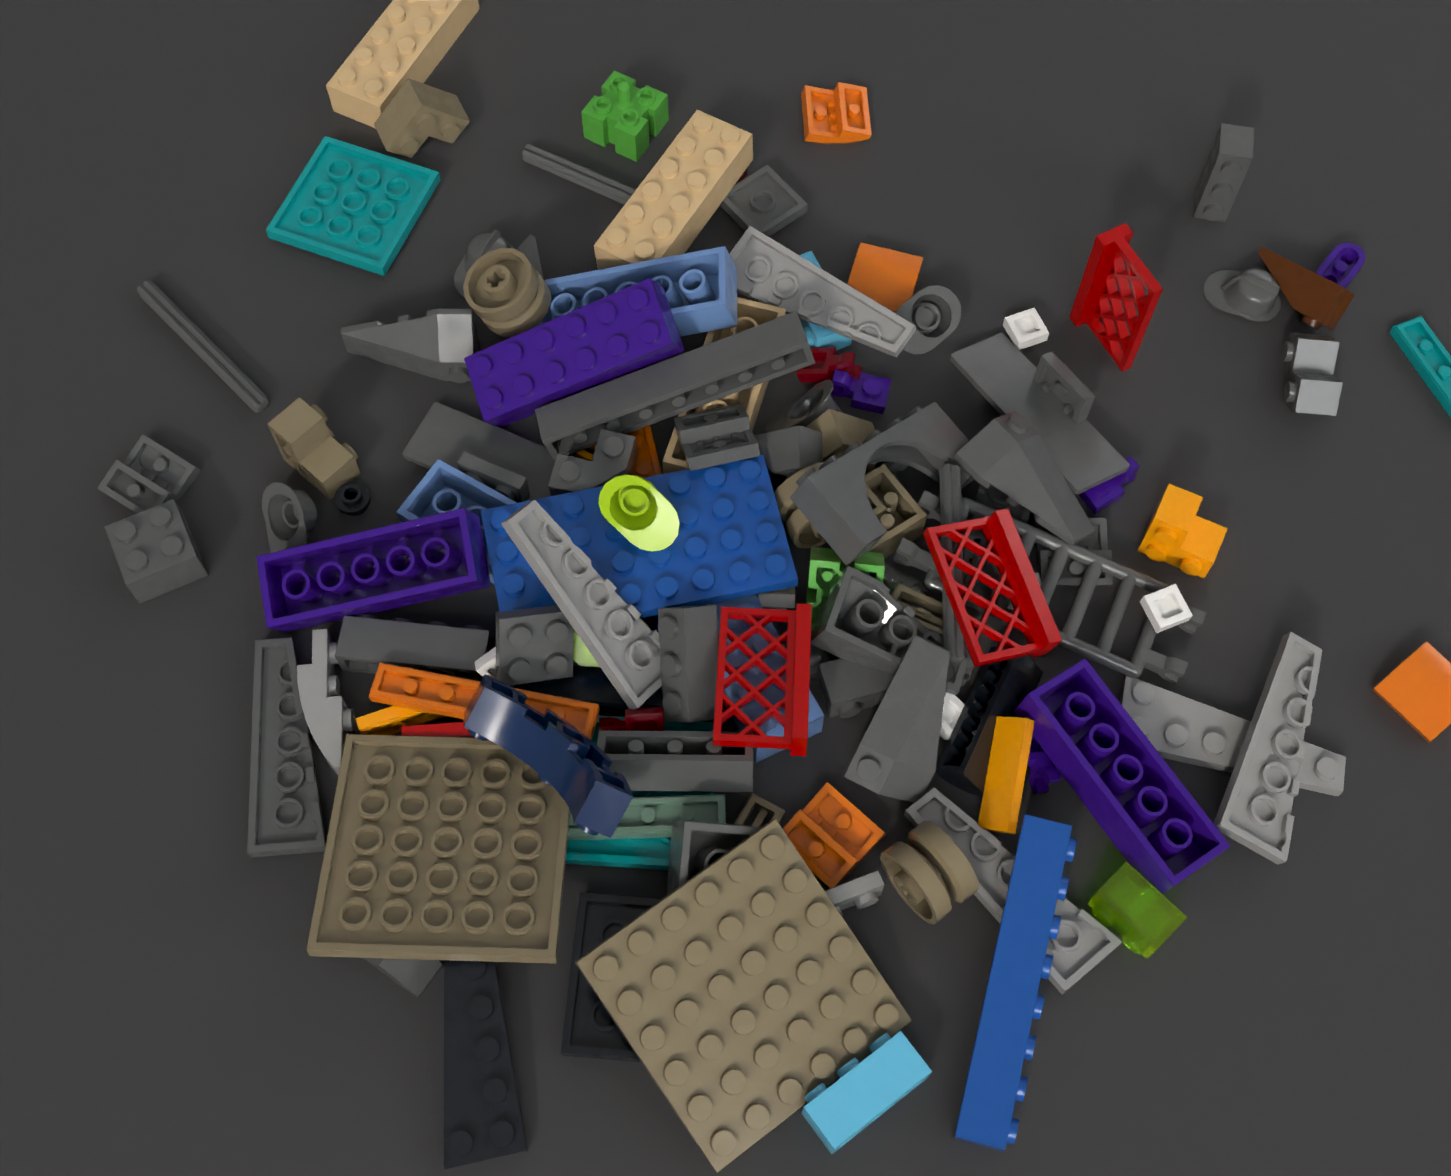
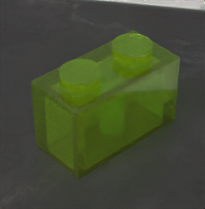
(1136, 911)

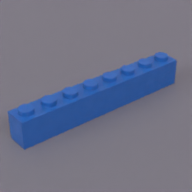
(1013, 984)

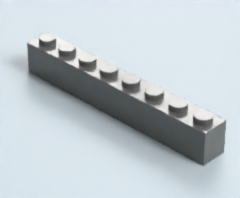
(675, 385)

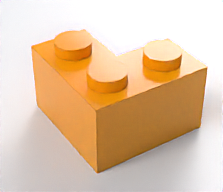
(1181, 536)

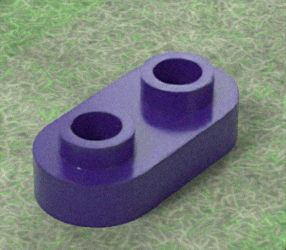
(1342, 264)

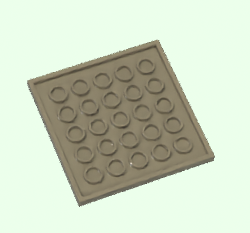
(440, 855)
(743, 993)

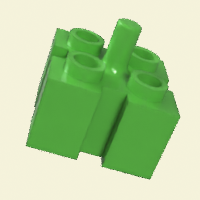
(625, 116)
(826, 569)

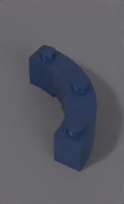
(553, 750)

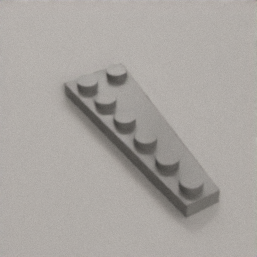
(787, 280)
(600, 617)
(1213, 738)
(1266, 771)
(1080, 938)

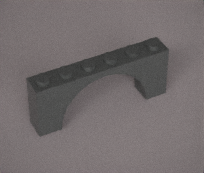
(837, 496)

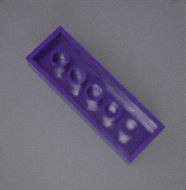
(574, 353)
(373, 570)
(1121, 777)

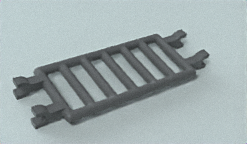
(1143, 657)

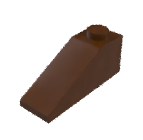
(1307, 292)

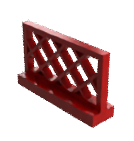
(1100, 287)
(1015, 582)
(795, 688)

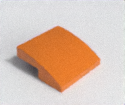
(836, 114)
(885, 275)
(1420, 691)
(832, 835)

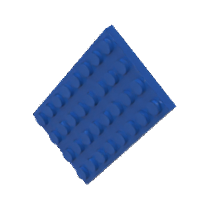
(725, 546)

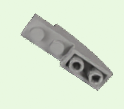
(321, 699)

